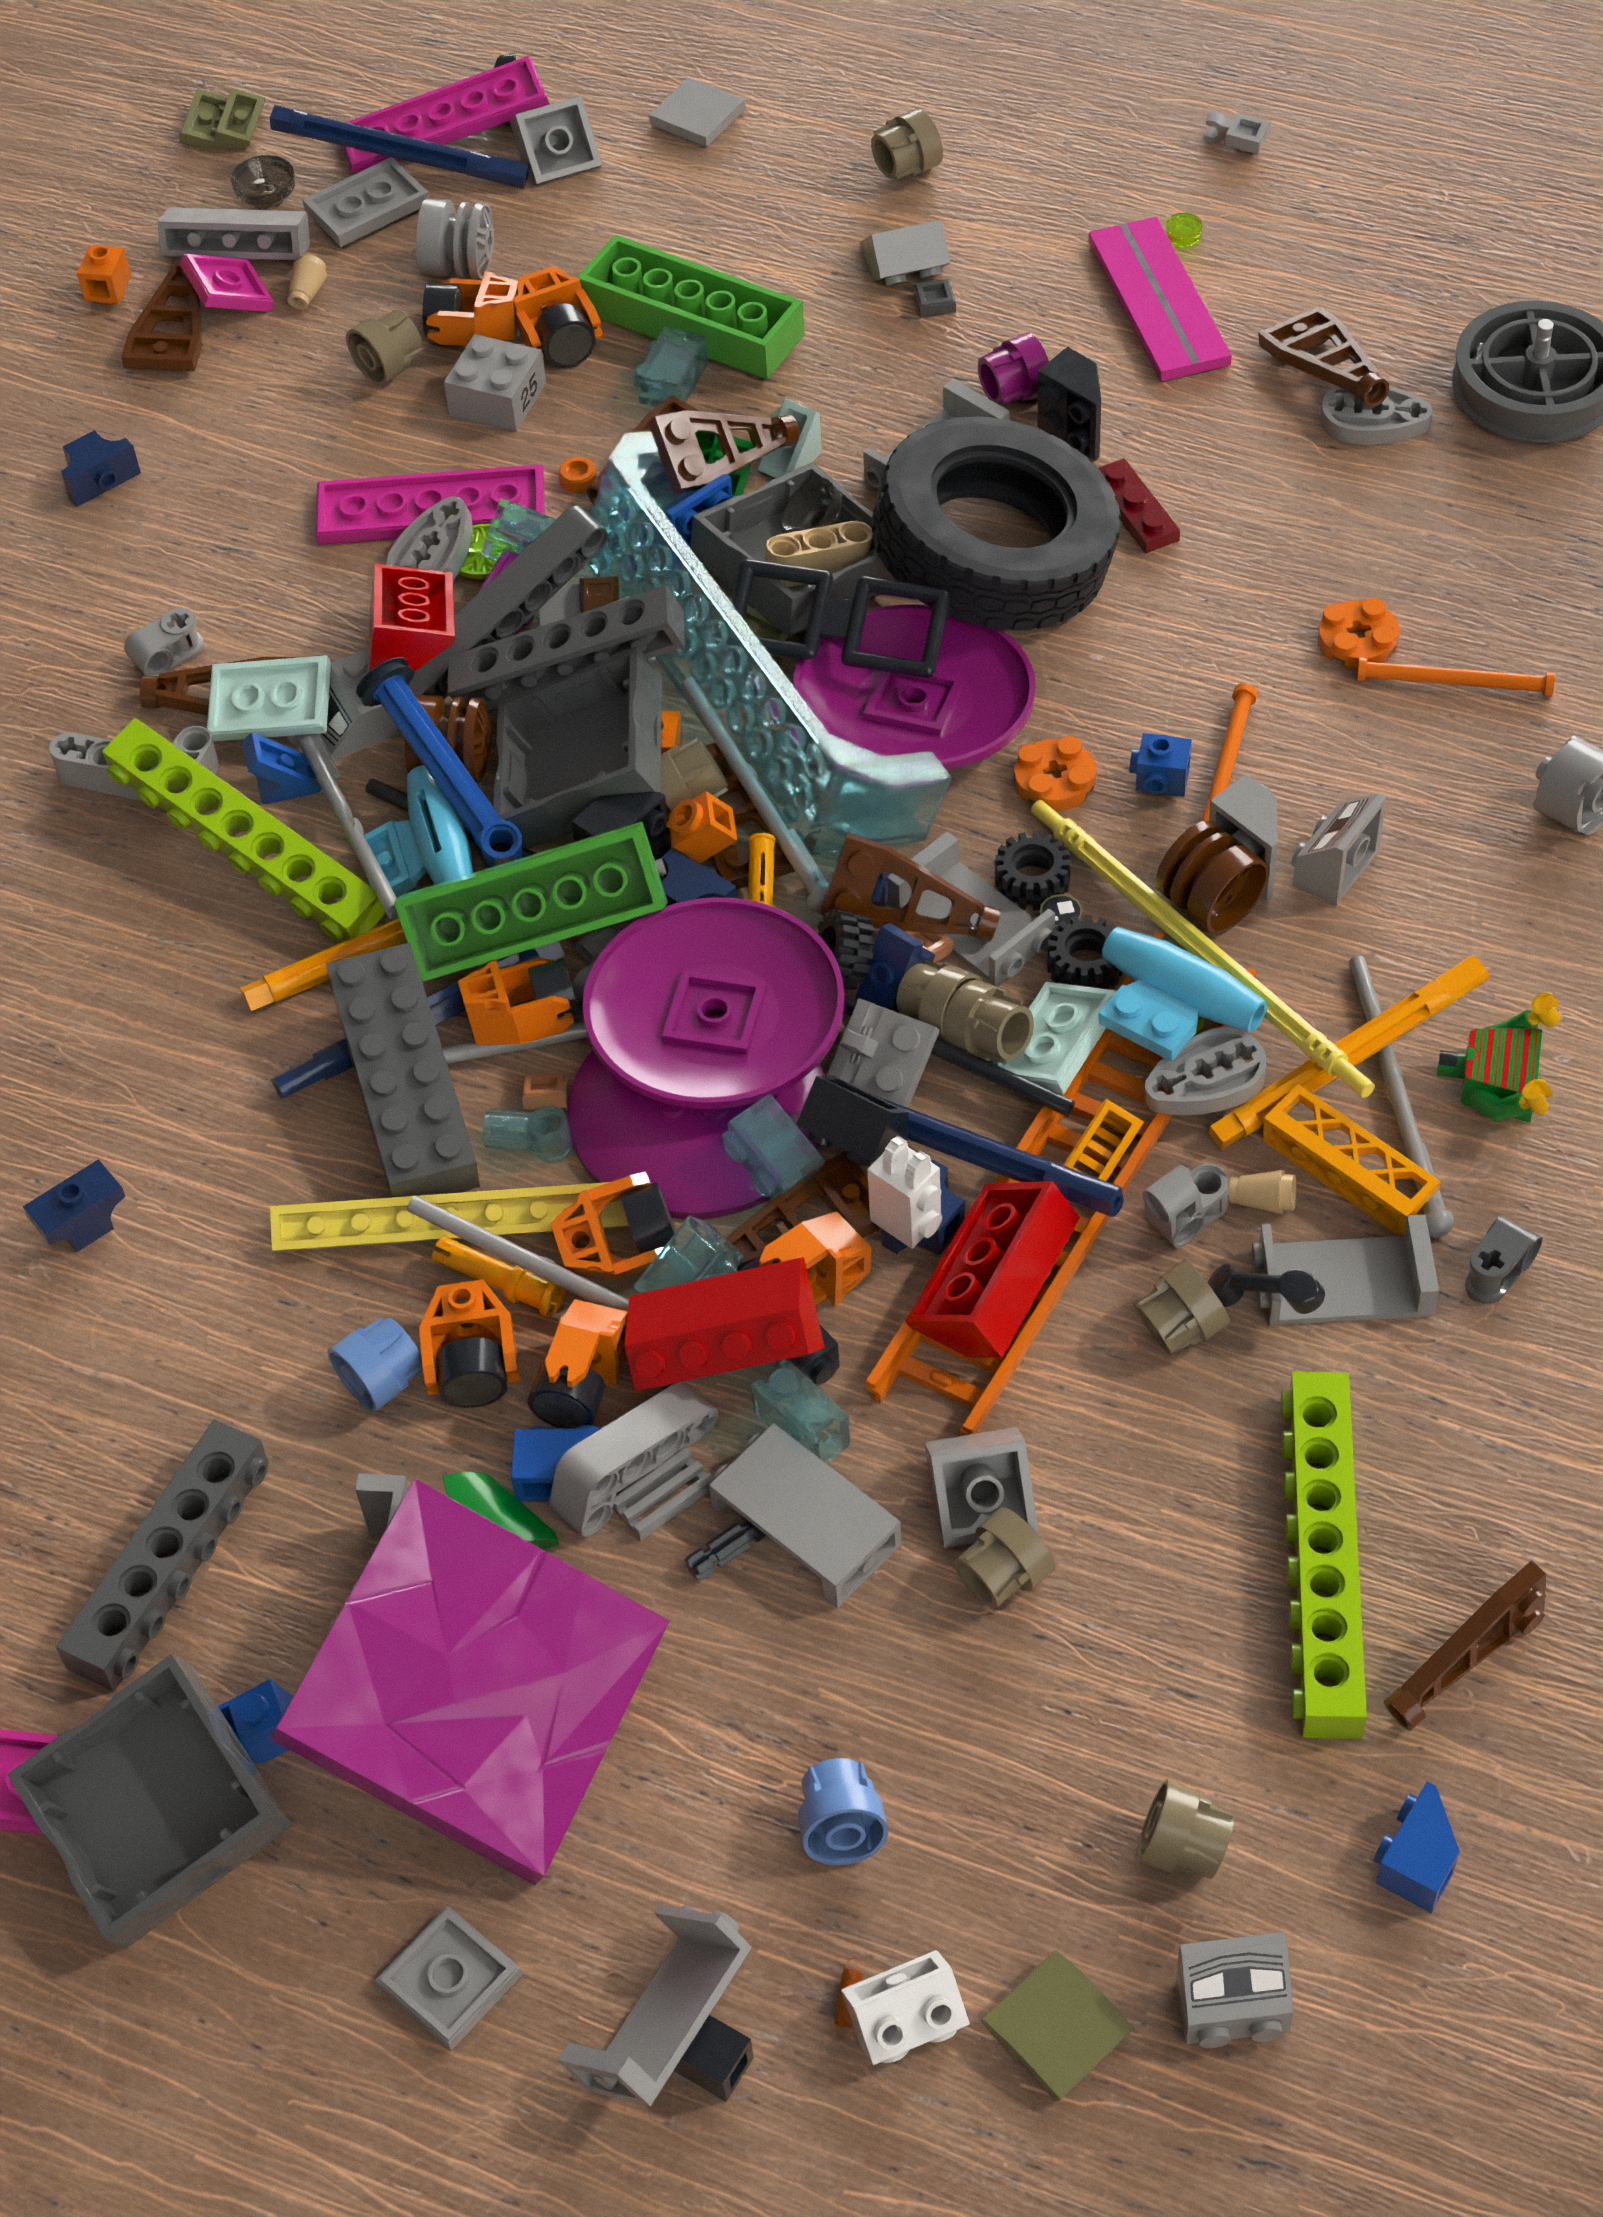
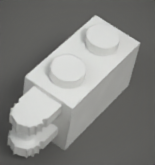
(905, 1193)

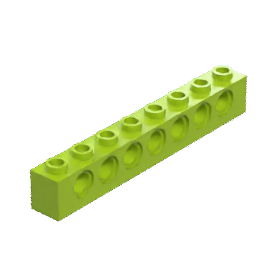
(141, 747)
(1338, 1709)

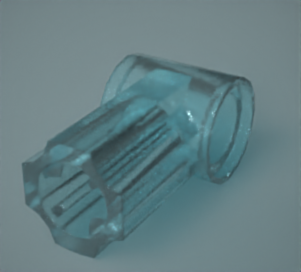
(529, 1132)

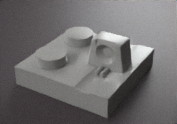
(884, 1052)

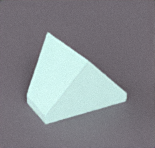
(804, 451)

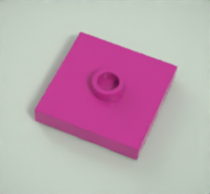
(226, 282)

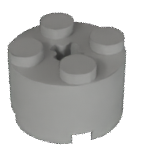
(1572, 786)

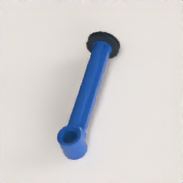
(389, 687)

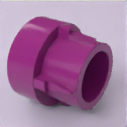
(1012, 369)

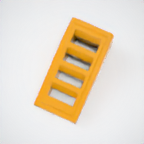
(1118, 1119)

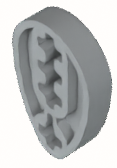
(1366, 428)
(435, 538)
(1225, 1089)

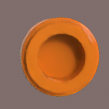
(577, 474)

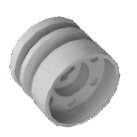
(454, 238)

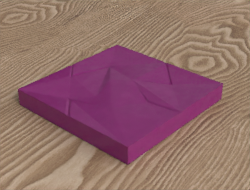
(472, 1682)

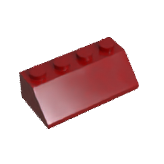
(410, 614)
(994, 1268)
(721, 1324)

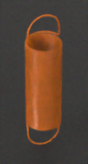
(848, 1978)

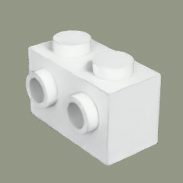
(905, 2008)

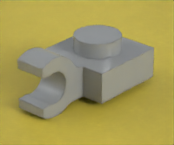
(1242, 132)

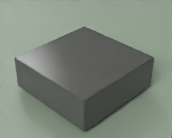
(934, 298)

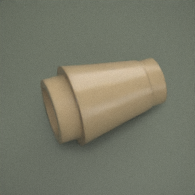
(306, 280)
(1264, 1191)

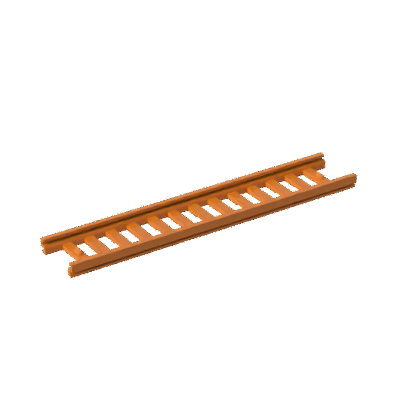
(1043, 1130)

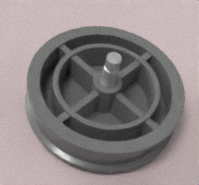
(1532, 371)

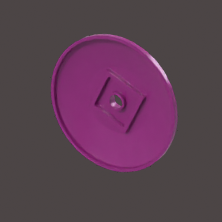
(966, 710)
(702, 955)
(676, 1146)

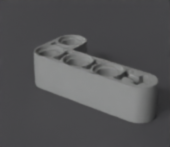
(83, 765)
(626, 1451)

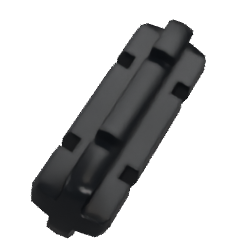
(723, 1549)

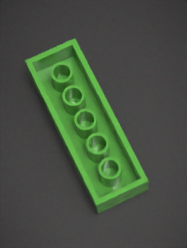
(657, 290)
(531, 901)

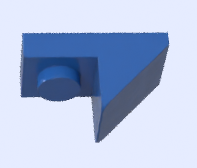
(279, 770)

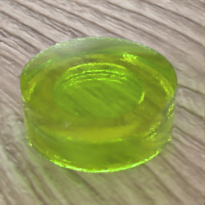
(1184, 229)

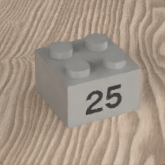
(495, 382)

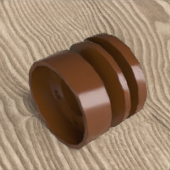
(464, 729)
(1212, 877)

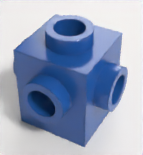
(1162, 764)

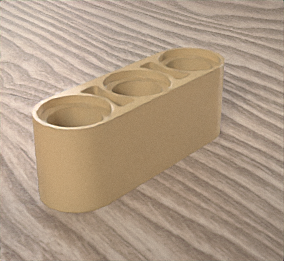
(821, 548)

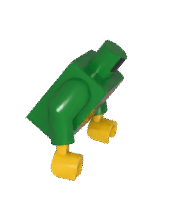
(1504, 1064)

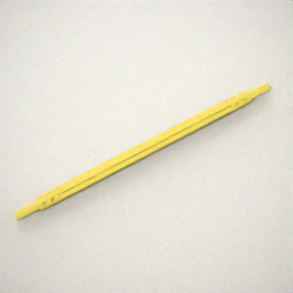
(1311, 1041)

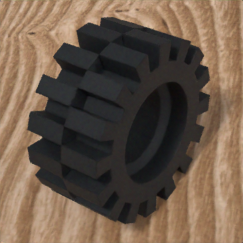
(1032, 853)
(1079, 937)
(850, 942)

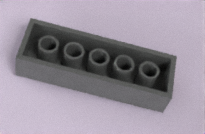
(402, 1073)

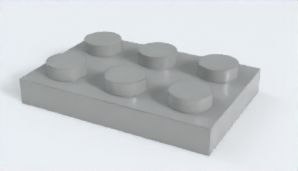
(365, 201)

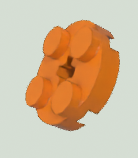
(1363, 616)
(1060, 755)

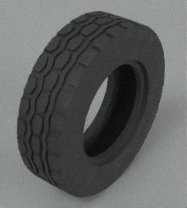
(1013, 466)

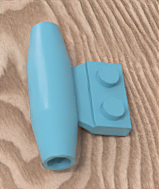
(427, 842)
(1171, 993)

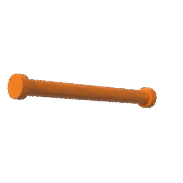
(1456, 676)
(1244, 697)

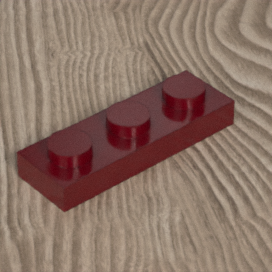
(1139, 508)

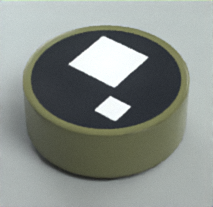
(1064, 908)

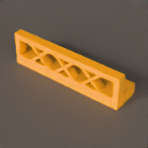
(1337, 1170)

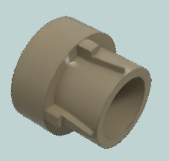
(907, 145)
(384, 346)
(689, 773)
(928, 990)
(988, 1022)
(1182, 1309)
(1004, 1559)
(1184, 1832)

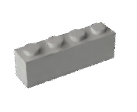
(234, 233)

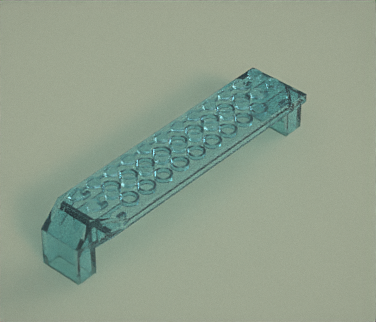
(809, 775)

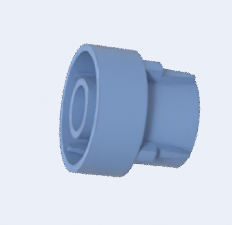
(376, 1362)
(841, 1813)

